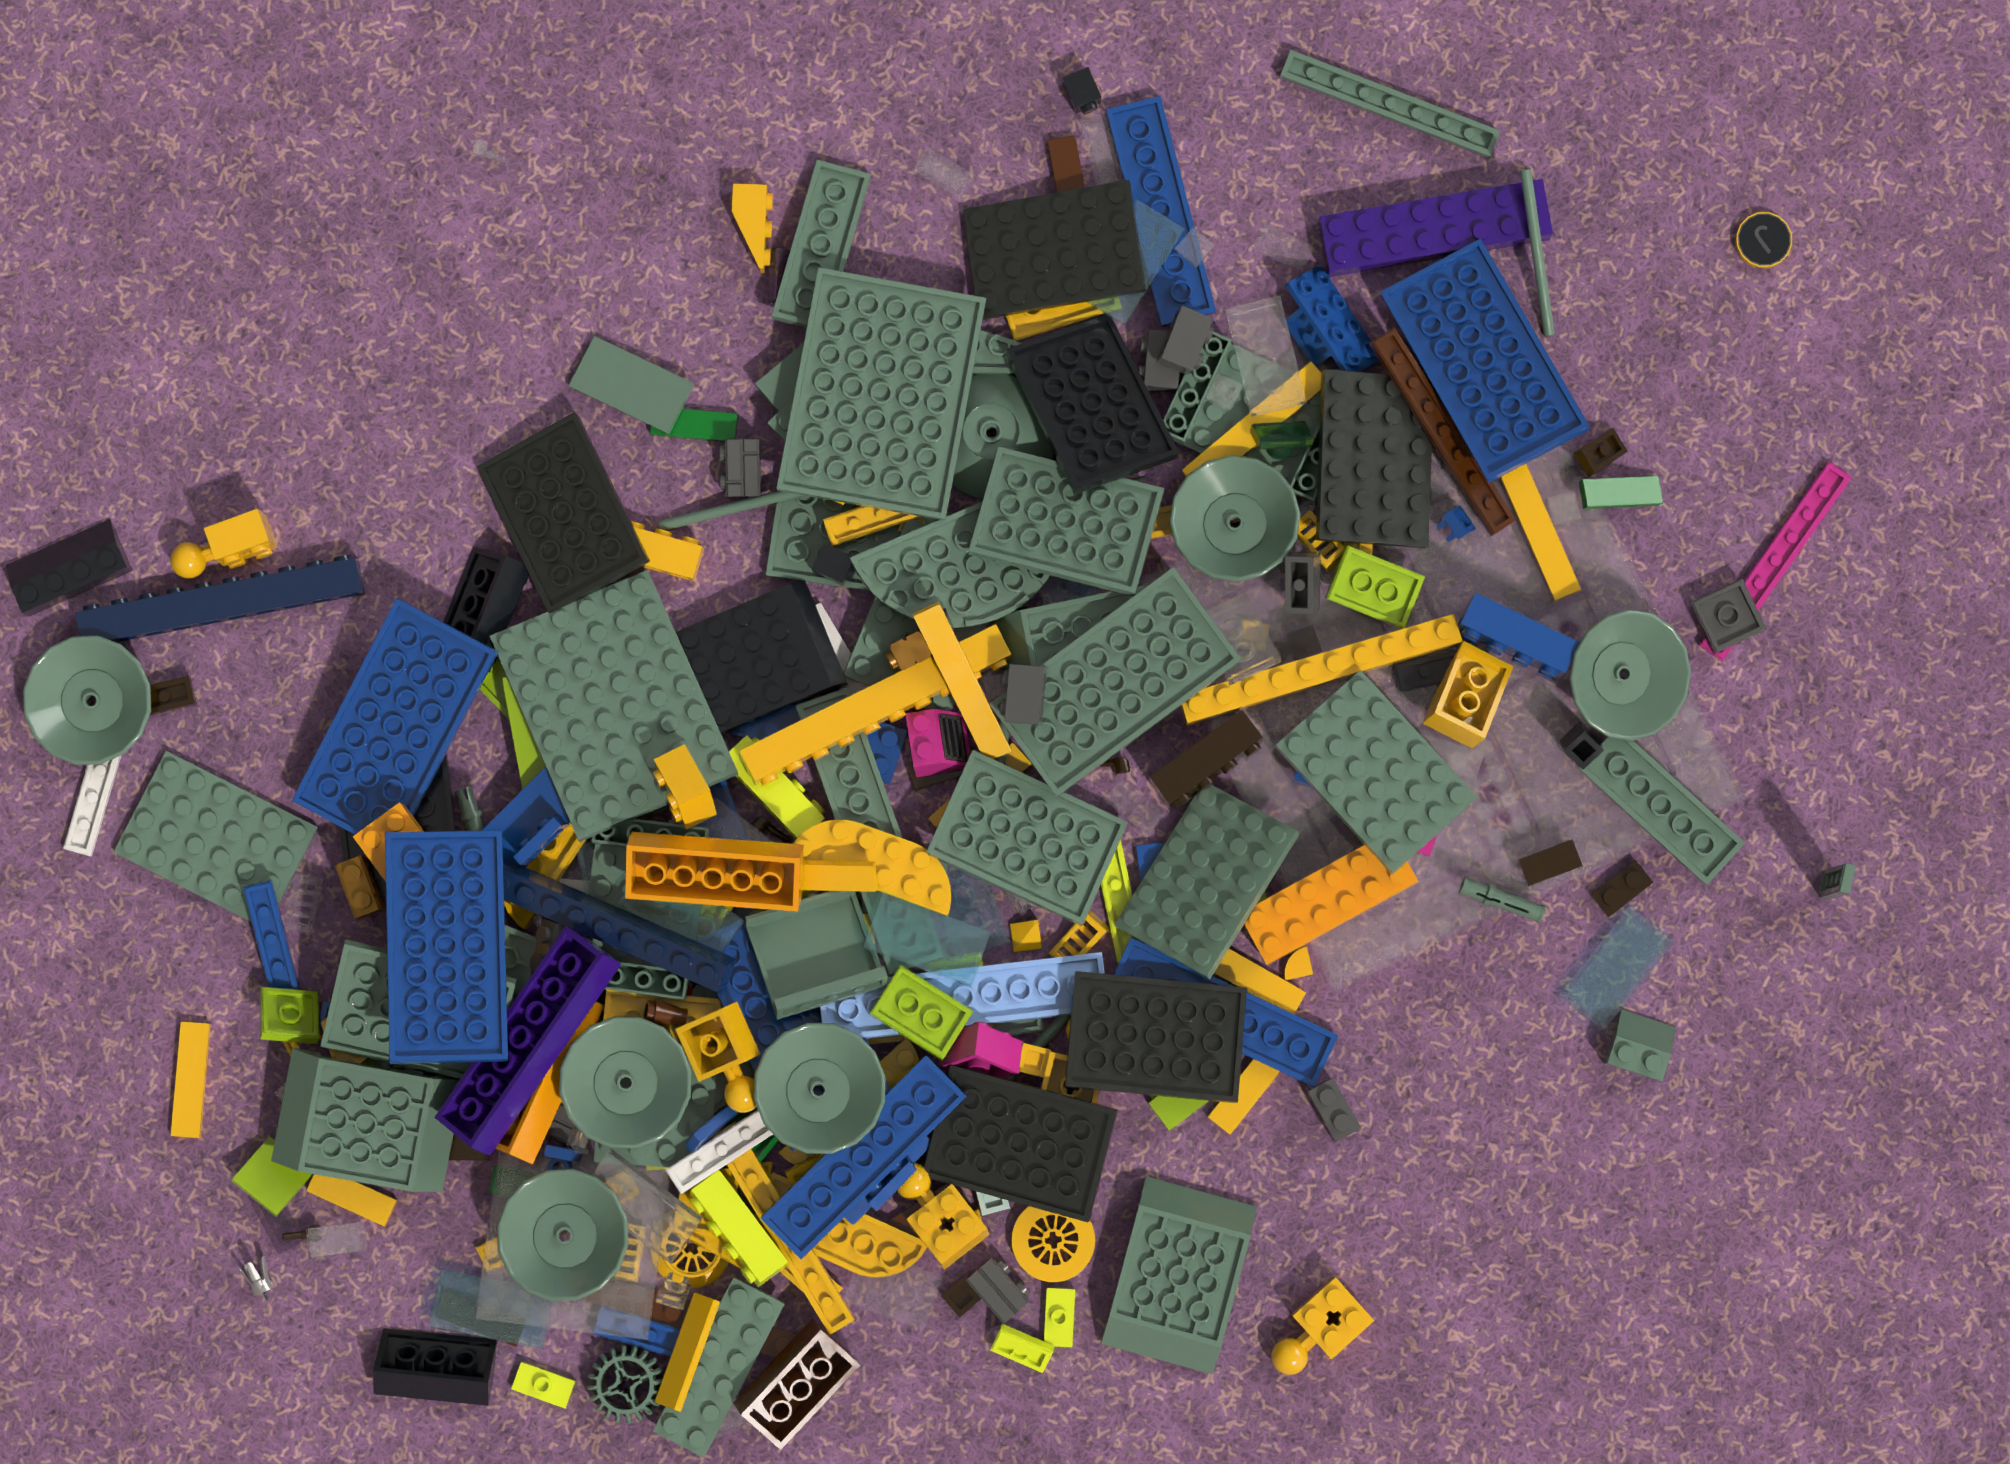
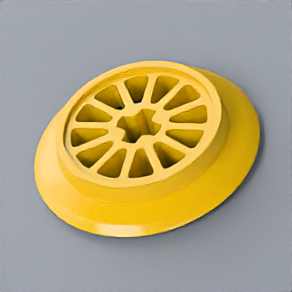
(1050, 1272)
(697, 1278)

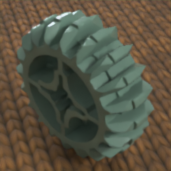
(621, 1371)

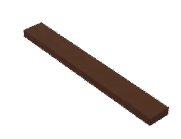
(1441, 431)

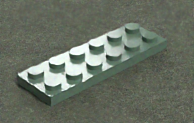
(821, 236)
(1663, 808)
(729, 1353)

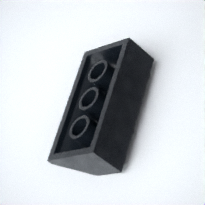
(68, 568)
(486, 595)
(434, 1366)

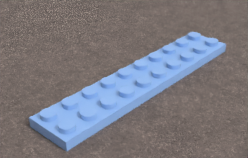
(997, 994)

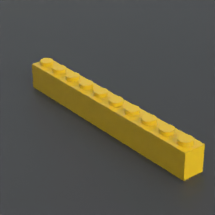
(1323, 669)
(866, 710)

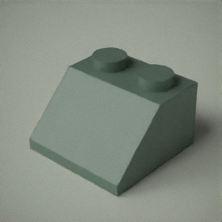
(1640, 1046)

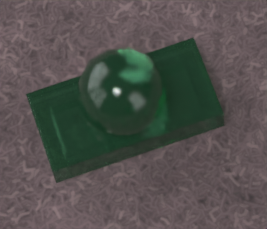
(1281, 437)

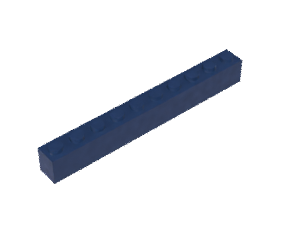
(224, 601)
(616, 927)

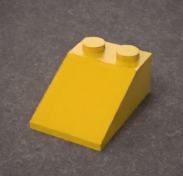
(1468, 695)

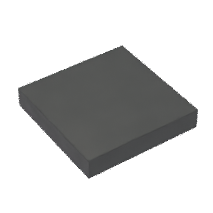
(1728, 616)

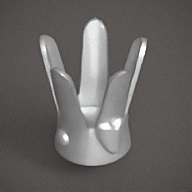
(256, 1283)

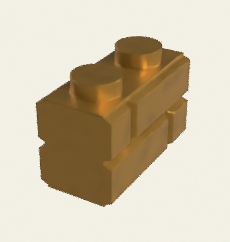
(907, 651)
(360, 887)

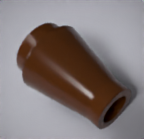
(664, 1013)

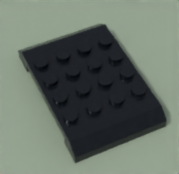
(762, 656)

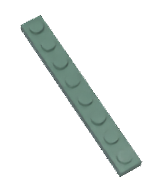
(1390, 104)

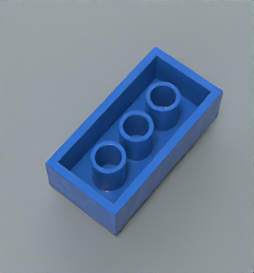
(1517, 636)

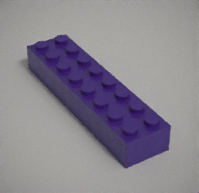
(1429, 228)
(537, 1032)

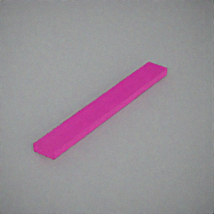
(1791, 538)

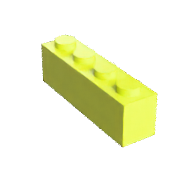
(781, 798)
(737, 1228)

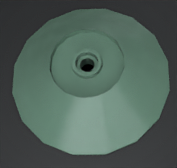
(1001, 405)
(1231, 491)
(1653, 680)
(59, 695)
(618, 1051)
(825, 1058)
(532, 1229)

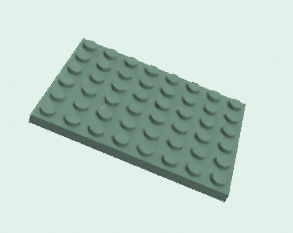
(881, 394)
(607, 698)

